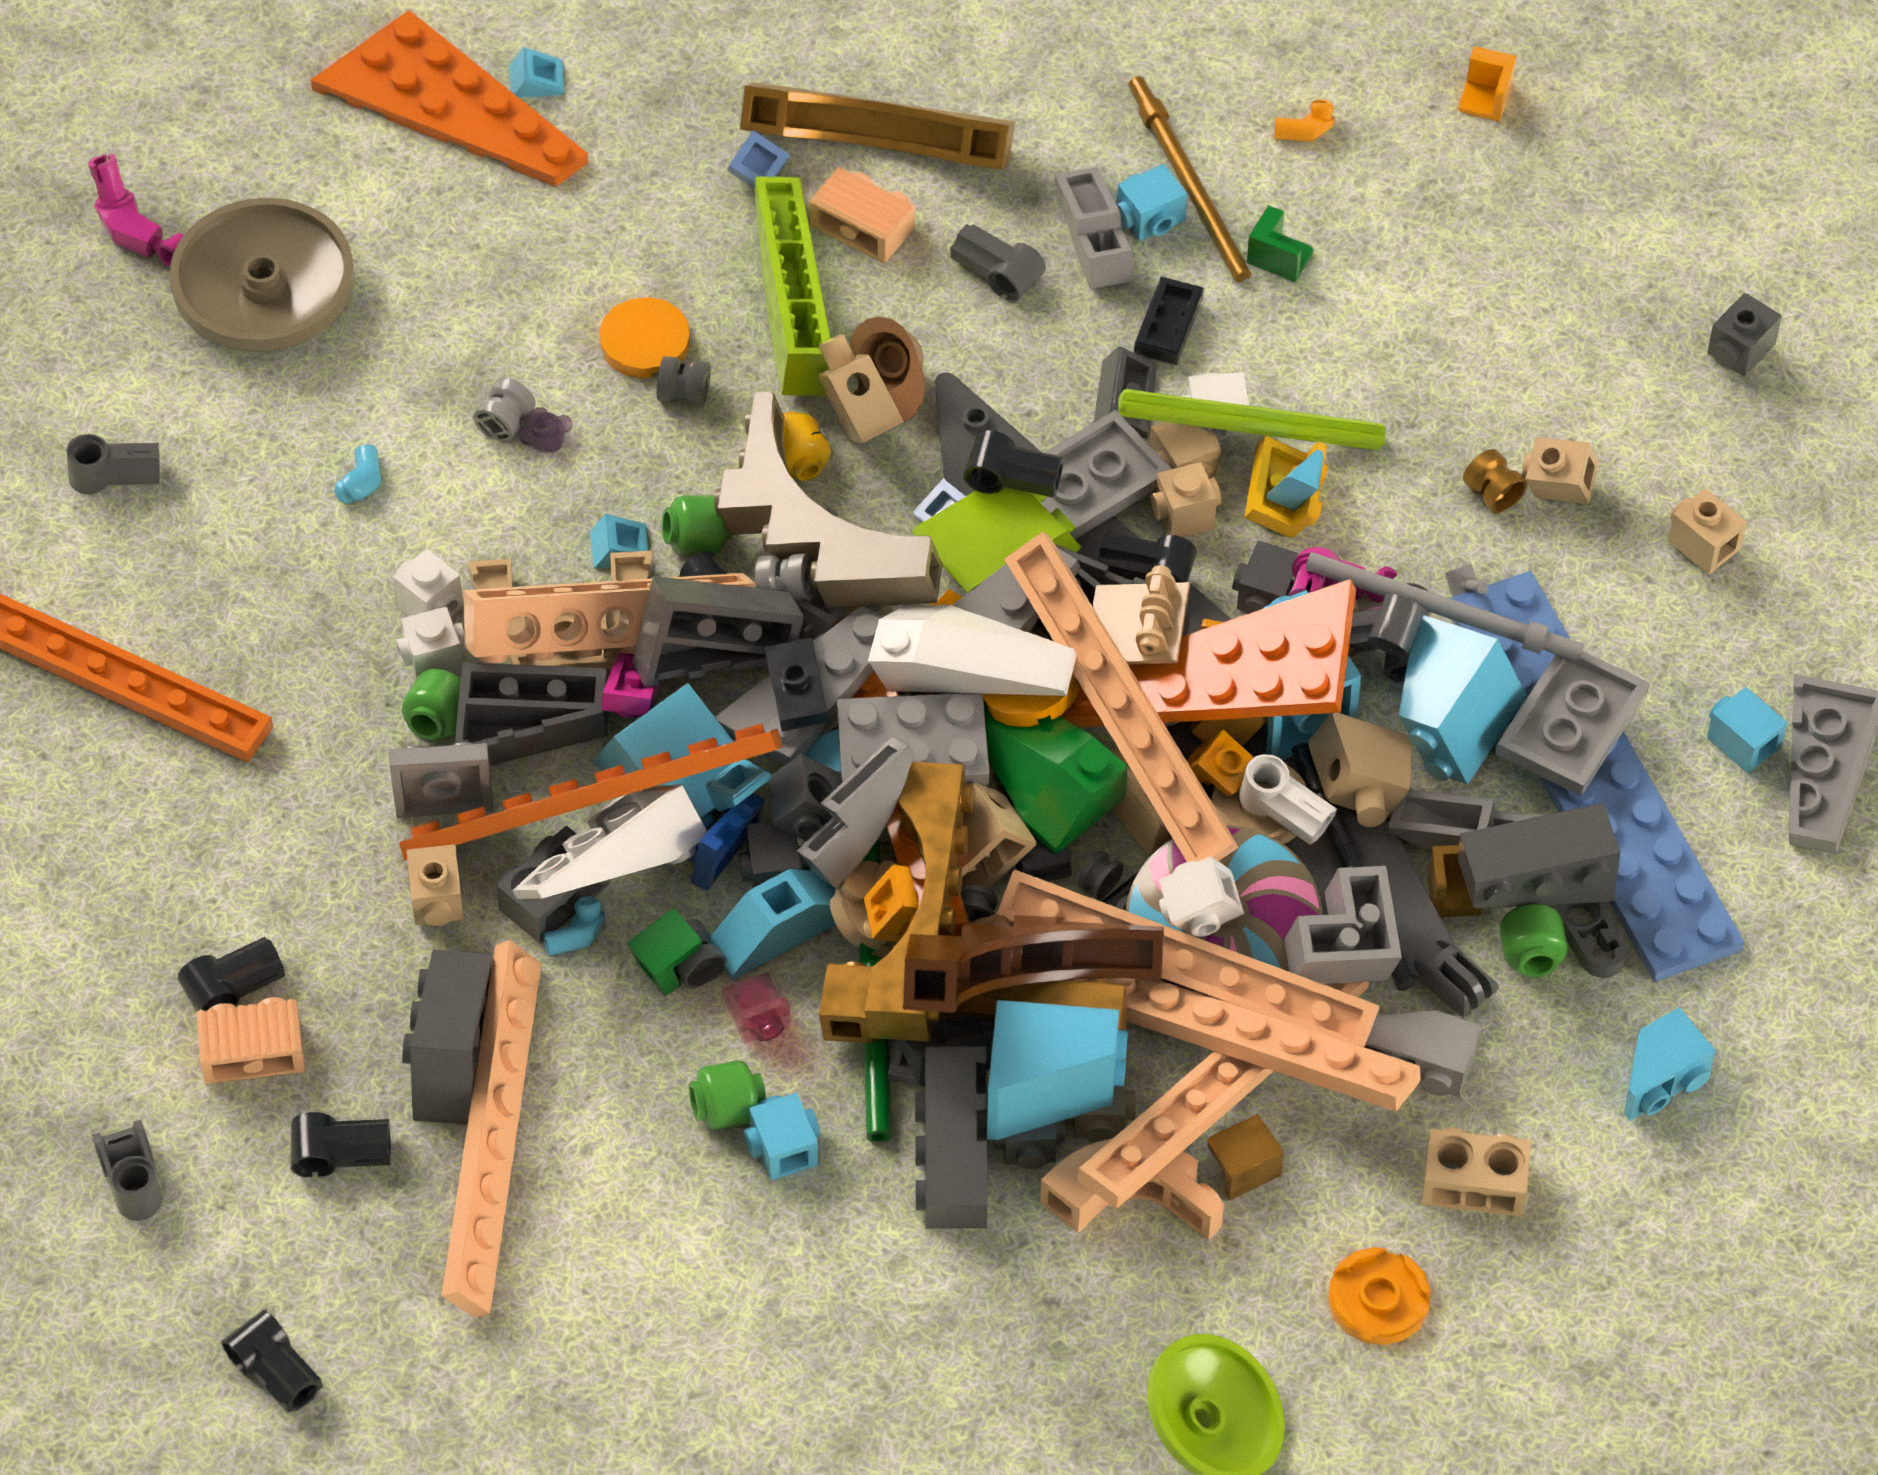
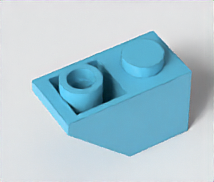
(1666, 1060)

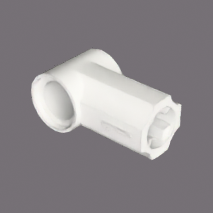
(1287, 801)

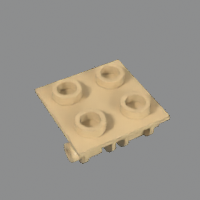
(1146, 617)

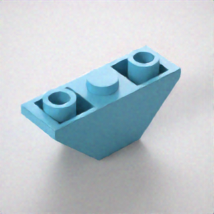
(774, 920)

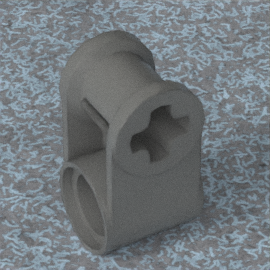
(129, 1164)

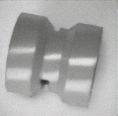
(506, 407)
(786, 575)

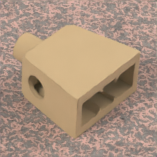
(869, 407)
(1362, 766)
(995, 838)

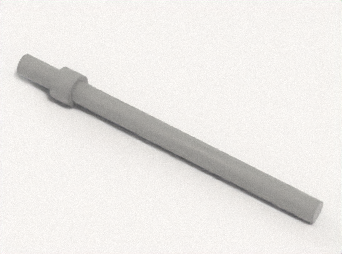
(1533, 636)

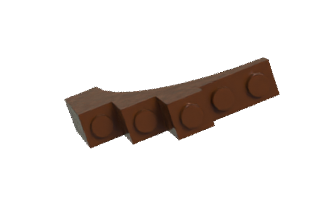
(1036, 949)

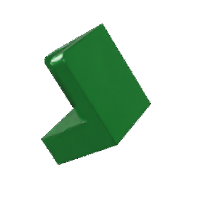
(1273, 250)
(664, 947)

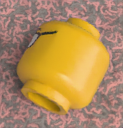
(804, 446)

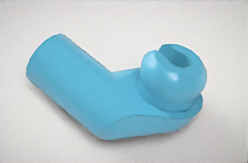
(361, 480)
(581, 930)

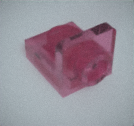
(757, 1008)

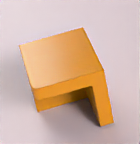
(1487, 83)

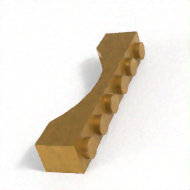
(877, 124)
(933, 818)
(847, 986)

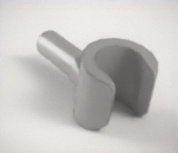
(1464, 580)

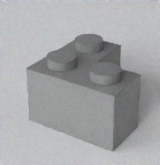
(1356, 937)

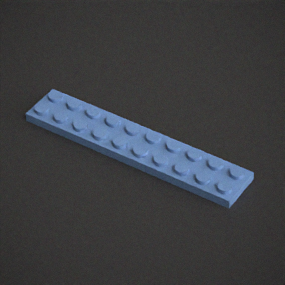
(1659, 884)

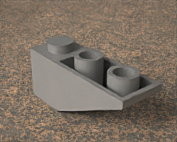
(1434, 1041)

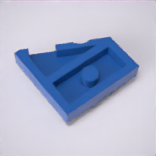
(724, 840)

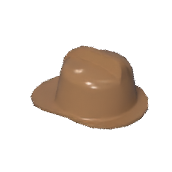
(896, 358)

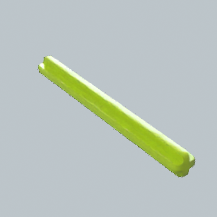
(1251, 419)

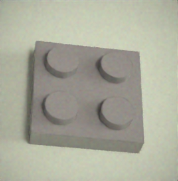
(440, 779)

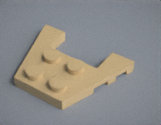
(624, 566)

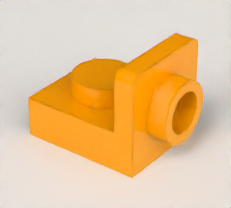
(1220, 762)
(892, 904)

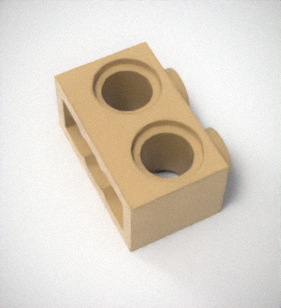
(1475, 1183)

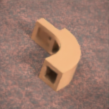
(1171, 1187)

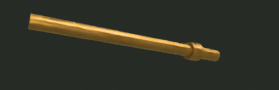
(1156, 117)

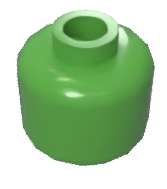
(694, 526)
(432, 704)
(1533, 939)
(725, 1094)

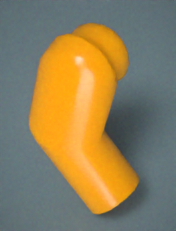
(1310, 126)

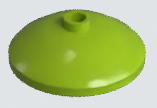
(1215, 1407)

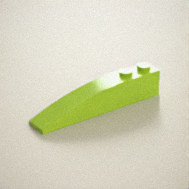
(791, 286)

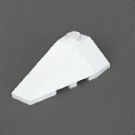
(965, 653)
(624, 838)

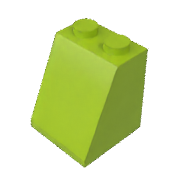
(987, 528)

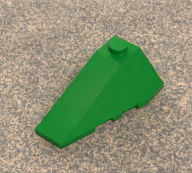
(1055, 776)

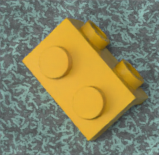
(1270, 466)

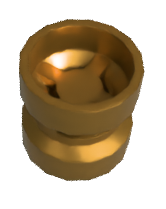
(1495, 481)

